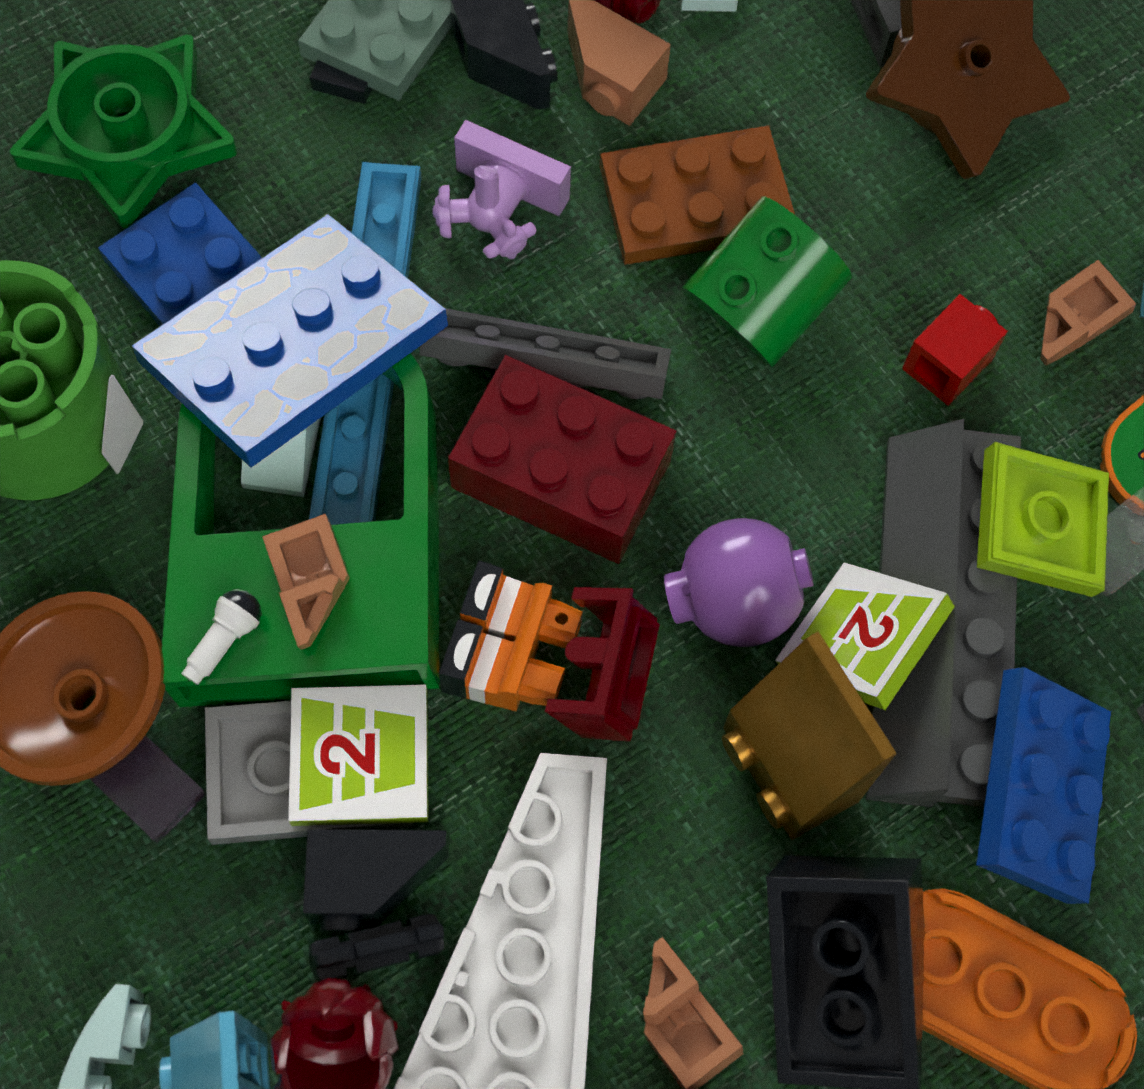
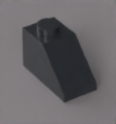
(366, 874)

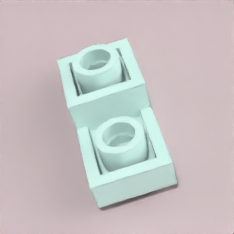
(109, 1036)

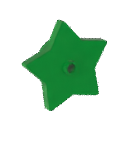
(123, 122)

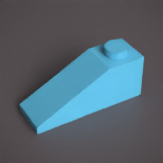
(217, 1055)

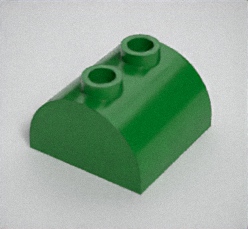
(768, 280)

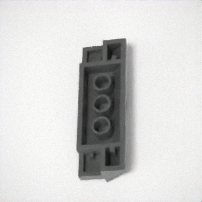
(950, 701)

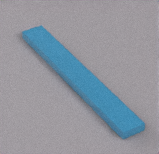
(357, 428)

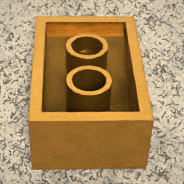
(806, 740)

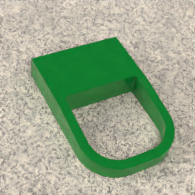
(382, 622)

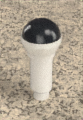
(235, 616)

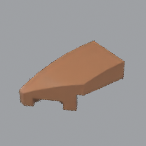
(1083, 311)

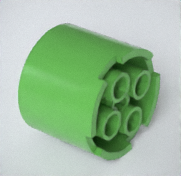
(50, 384)

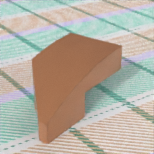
(308, 574)
(683, 1024)

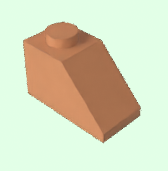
(615, 60)

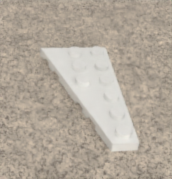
(523, 967)

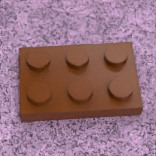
(689, 191)

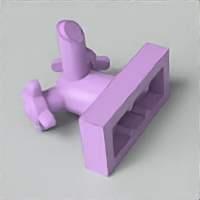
(503, 177)

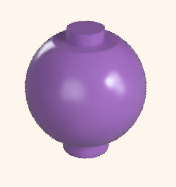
(740, 583)

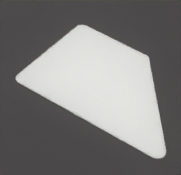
(120, 425)

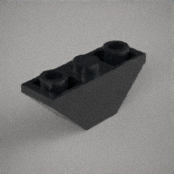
(503, 48)

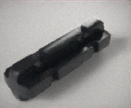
(376, 947)

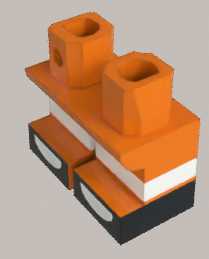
(498, 640)

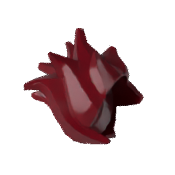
(334, 1039)

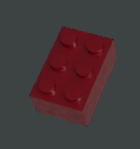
(561, 458)

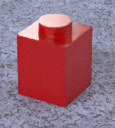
(954, 349)

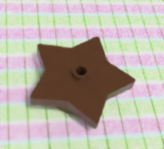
(967, 74)

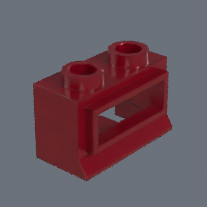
(619, 665)

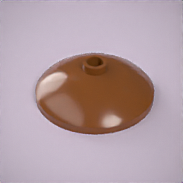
(53, 664)

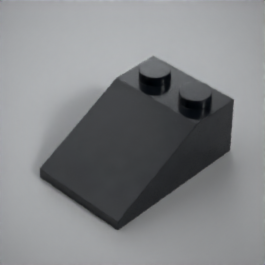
(847, 970)

